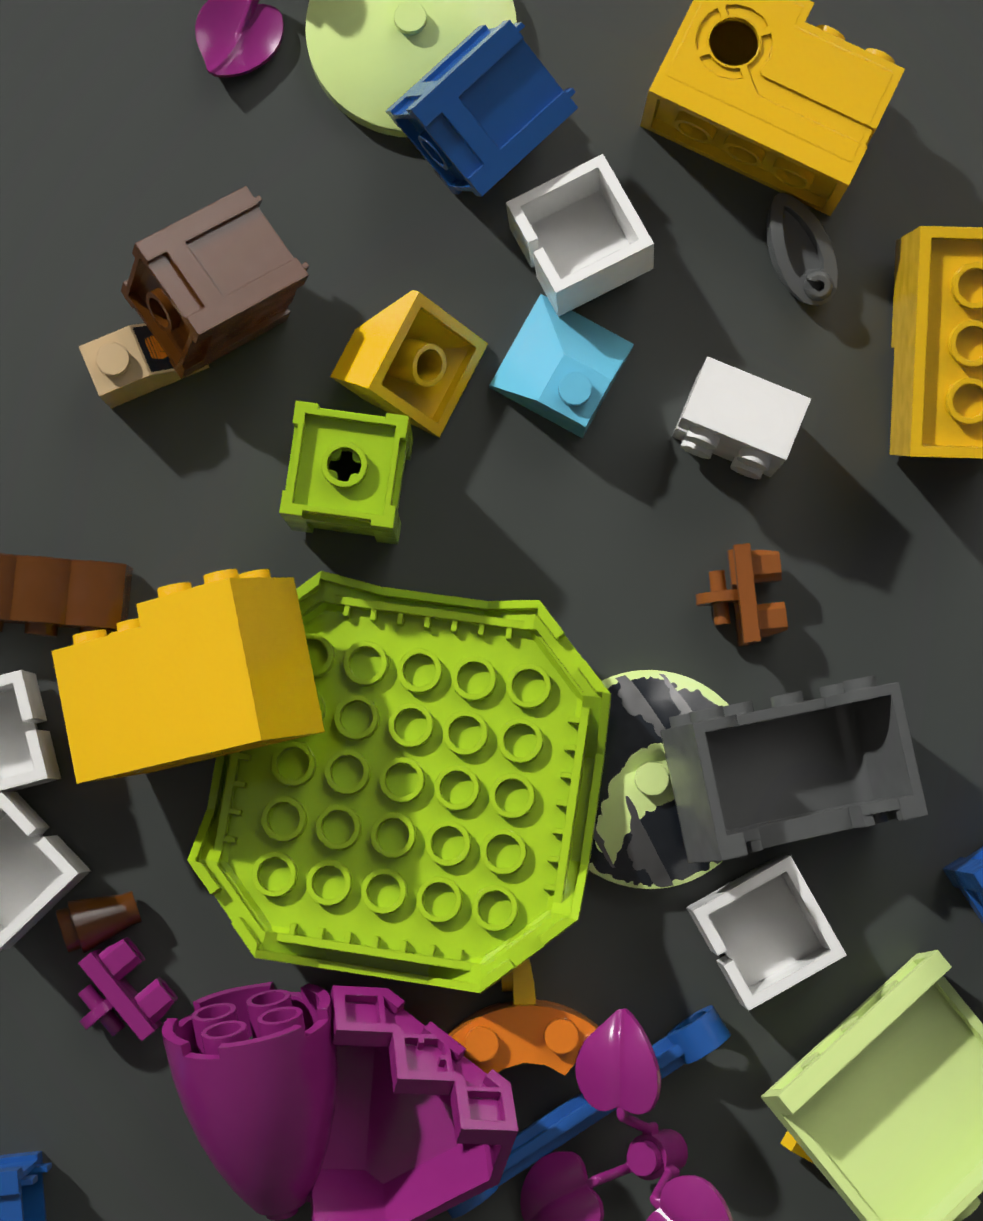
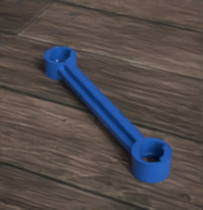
(683, 1045)

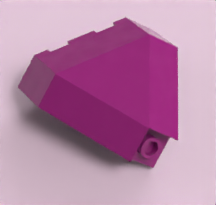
(410, 1116)

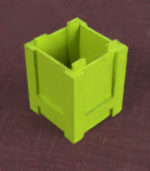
(369, 499)

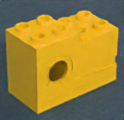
(772, 96)
(938, 343)
(189, 678)

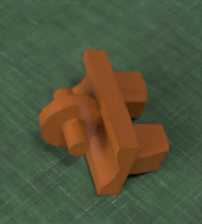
(751, 619)

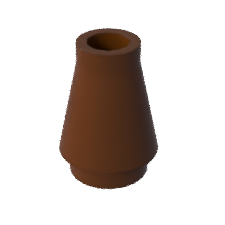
(96, 919)

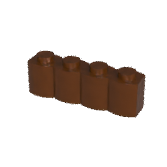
(63, 594)

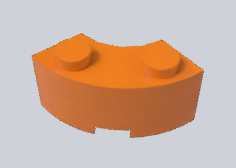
(521, 1034)

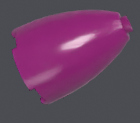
(262, 1101)

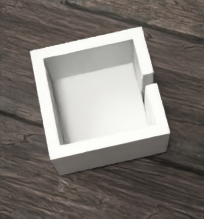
(580, 234)
(740, 419)
(25, 751)
(33, 869)
(767, 931)

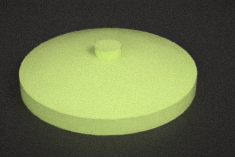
(379, 49)

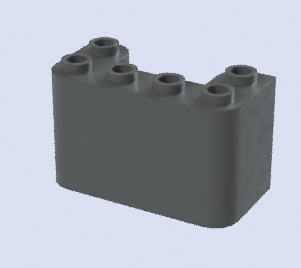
(791, 769)

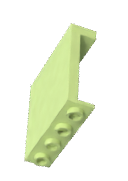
(895, 1100)

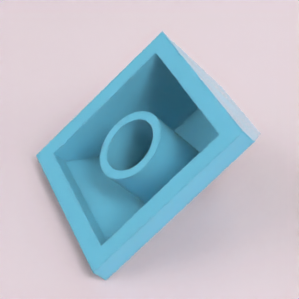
(561, 366)

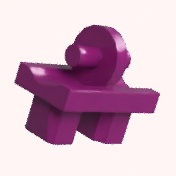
(139, 1010)

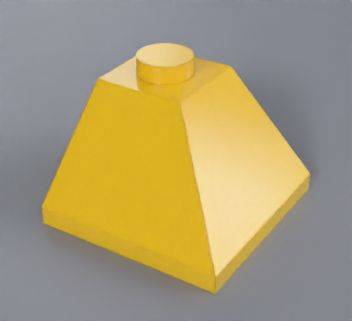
(411, 361)

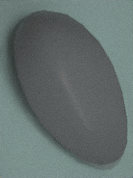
(801, 251)

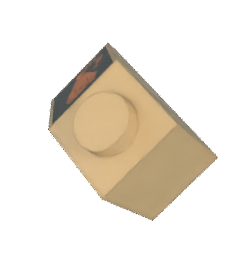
(128, 364)

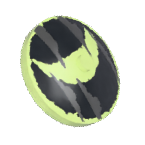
(637, 816)

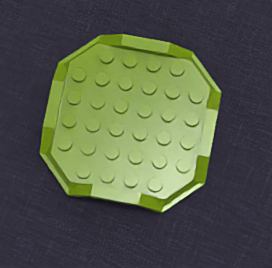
(439, 808)

